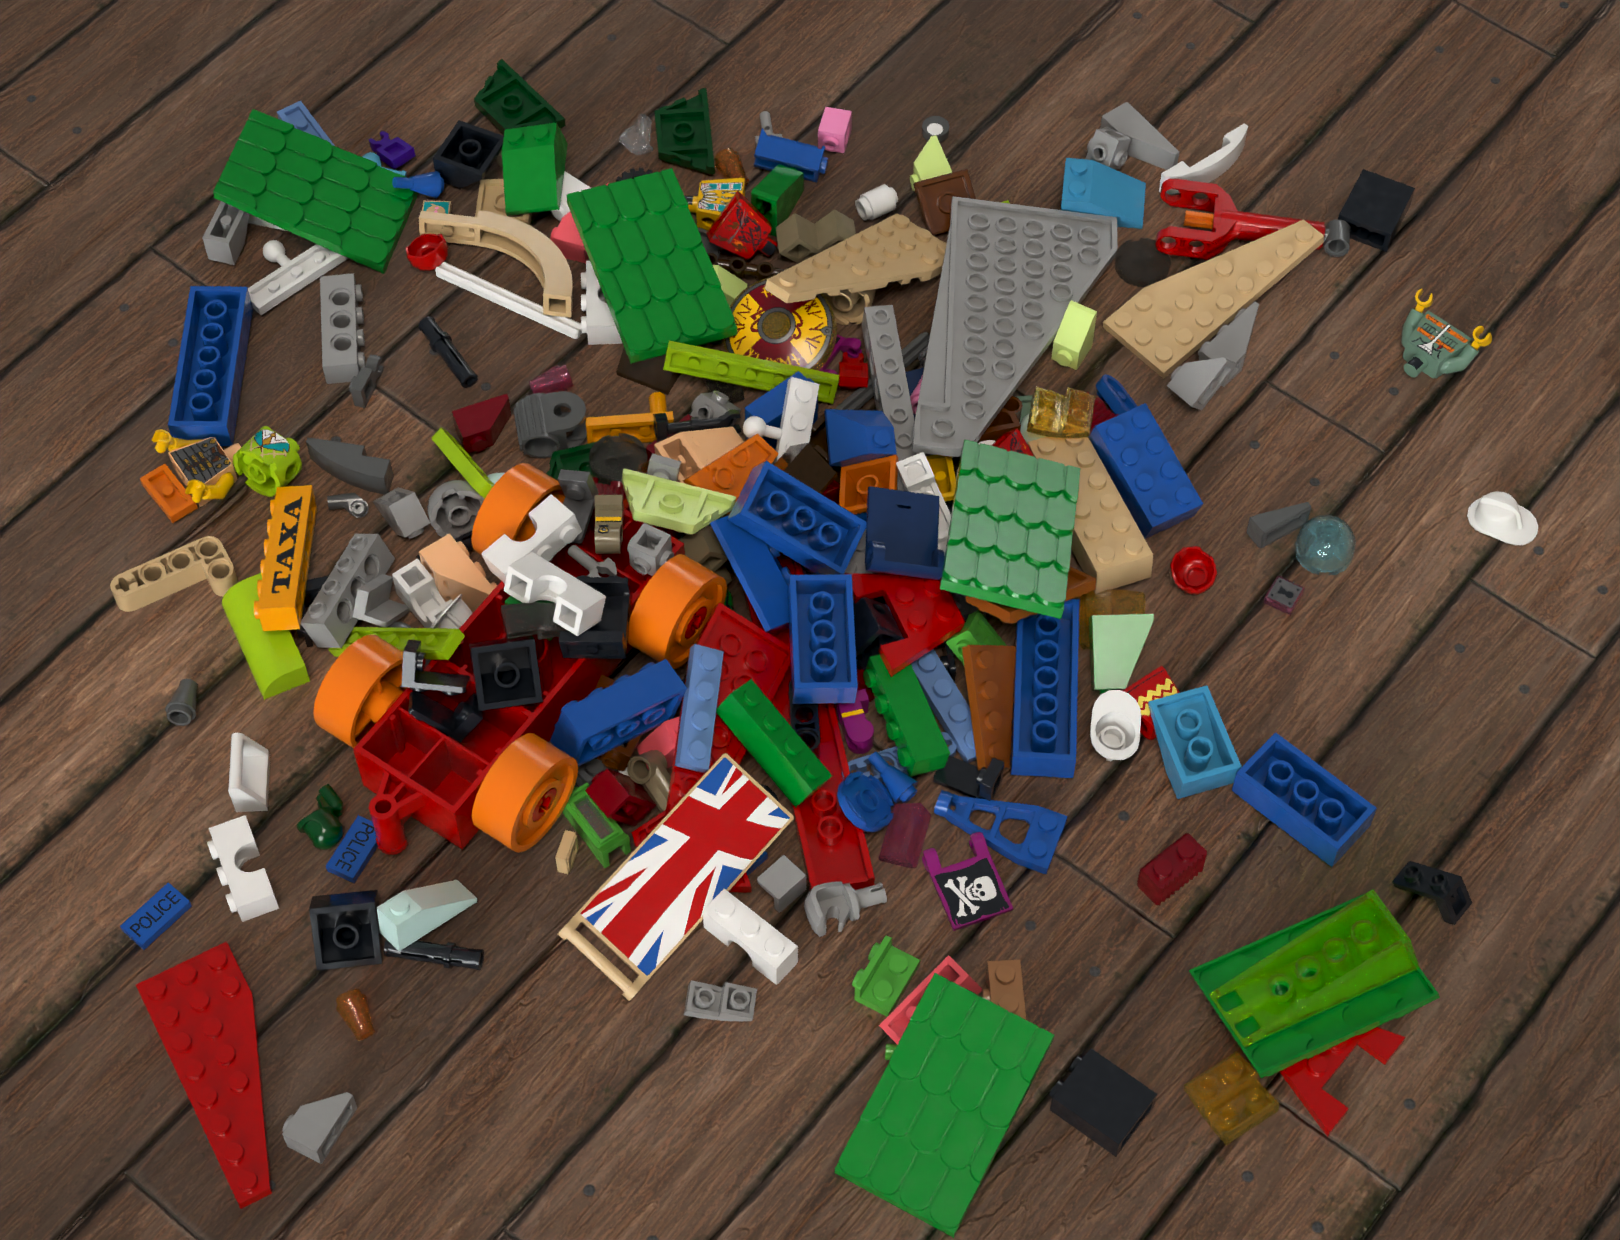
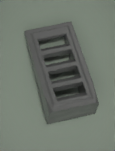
(1275, 524)

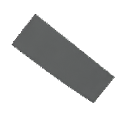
(351, 464)

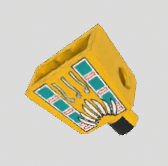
(713, 198)

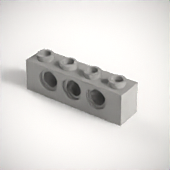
(341, 327)
(330, 614)

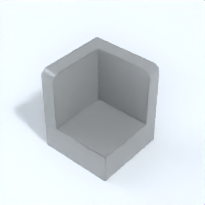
(783, 882)

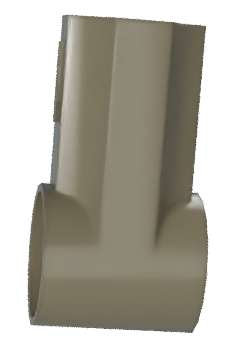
(655, 780)

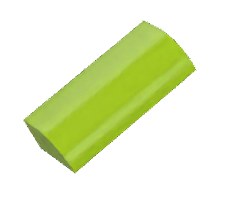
(269, 654)

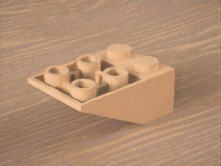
(697, 448)
(455, 572)

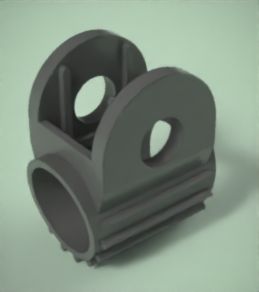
(544, 427)

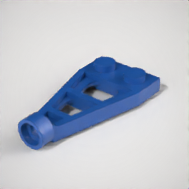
(1041, 838)

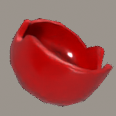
(427, 251)
(1193, 570)

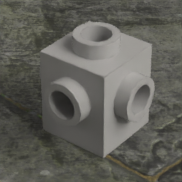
(1108, 148)
(712, 406)
(649, 549)

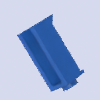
(777, 150)

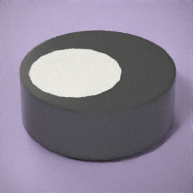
(935, 126)

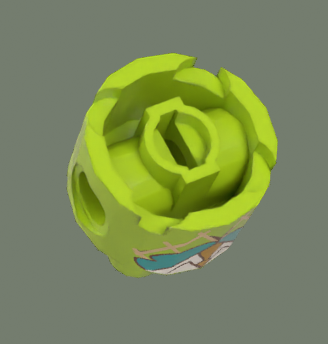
(268, 461)

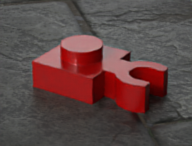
(853, 372)

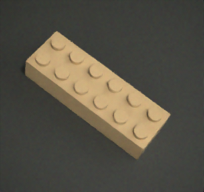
(1104, 531)

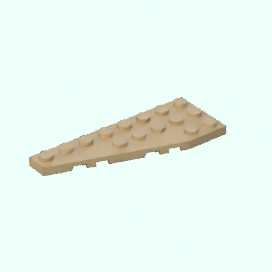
(864, 262)
(1187, 309)

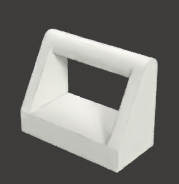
(248, 774)

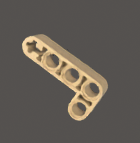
(136, 586)

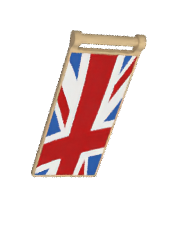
(677, 872)

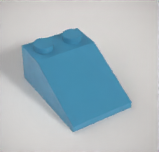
(1103, 191)
(1193, 742)

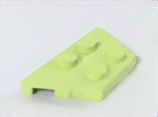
(673, 503)

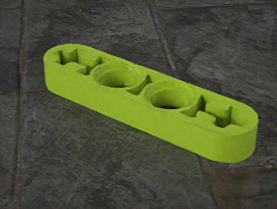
(463, 462)

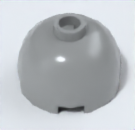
(453, 508)

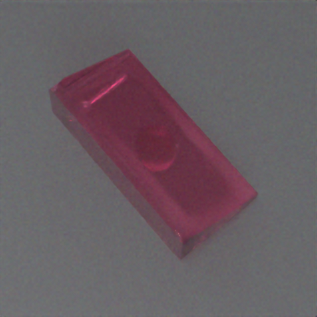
(905, 835)

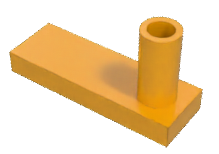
(636, 425)

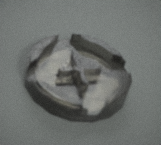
(1141, 262)
(615, 453)

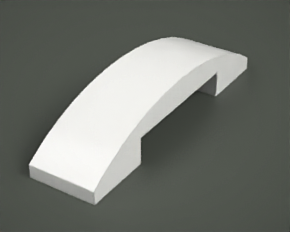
(1211, 166)
(919, 478)

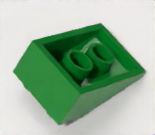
(533, 168)

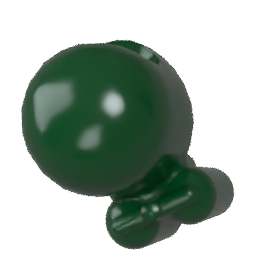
(323, 824)

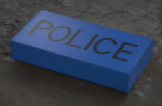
(354, 850)
(156, 916)

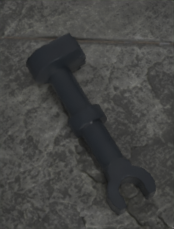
(663, 428)

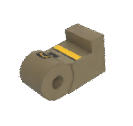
(609, 524)

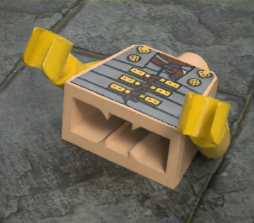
(200, 465)

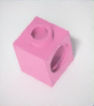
(835, 129)

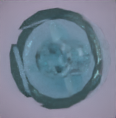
(1325, 545)

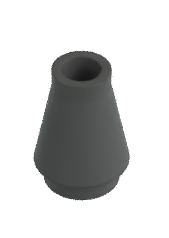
(182, 705)

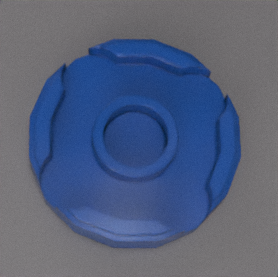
(865, 801)

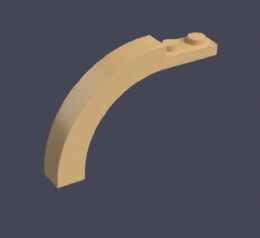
(516, 240)

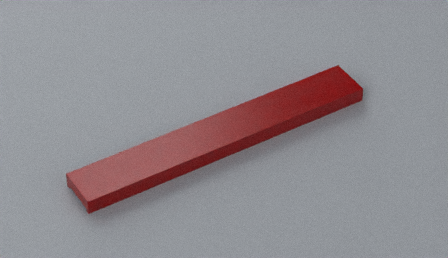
(828, 840)

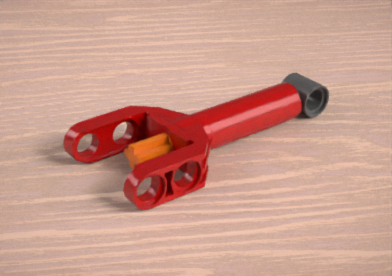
(1229, 223)

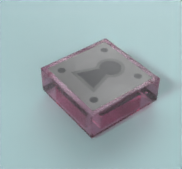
(1284, 595)

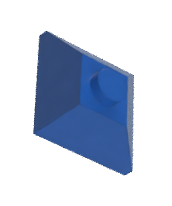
(858, 436)

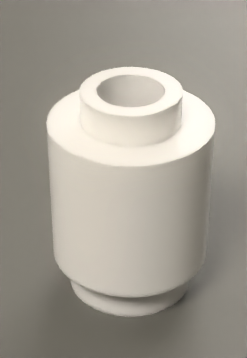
(876, 202)

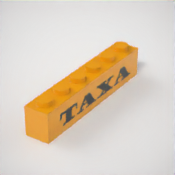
(287, 558)

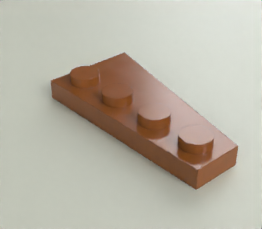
(991, 696)

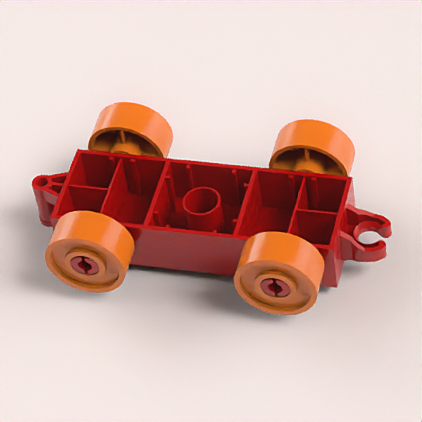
(505, 769)

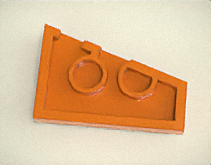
(733, 468)

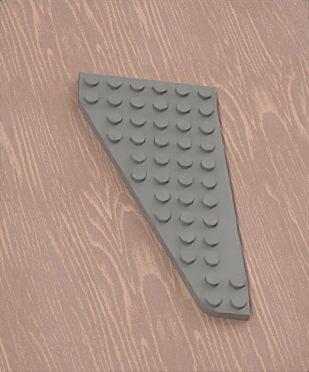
(1000, 308)

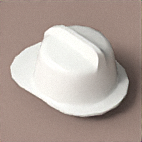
(1503, 519)
(453, 615)
(1115, 725)

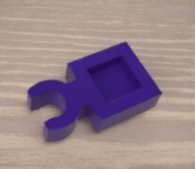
(392, 152)

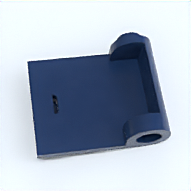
(900, 537)

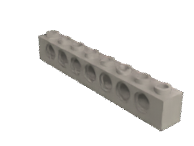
(889, 376)

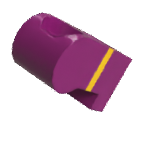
(855, 727)

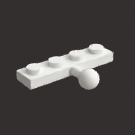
(292, 274)
(795, 420)

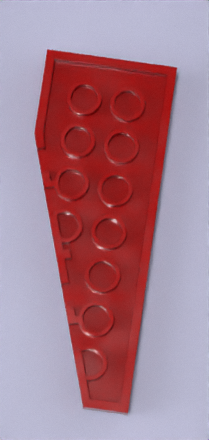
(746, 656)
(211, 1038)

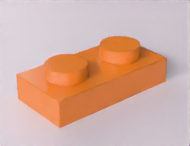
(168, 493)

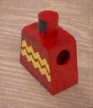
(1149, 688)

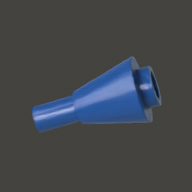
(428, 184)
(898, 783)

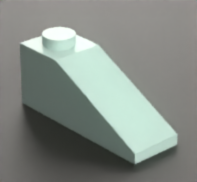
(421, 910)

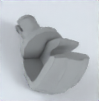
(840, 902)

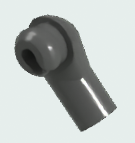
(350, 502)

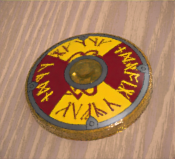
(781, 331)

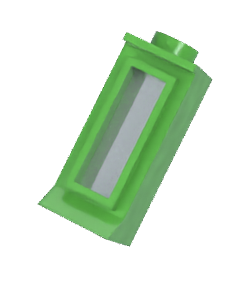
(593, 826)

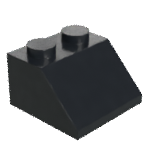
(467, 154)
(505, 672)
(346, 930)

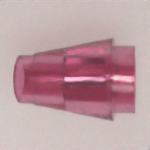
(552, 380)

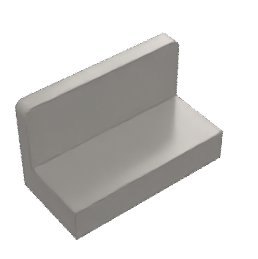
(373, 603)

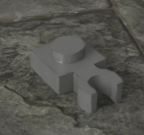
(364, 383)

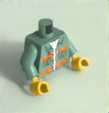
(1436, 345)

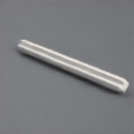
(507, 299)

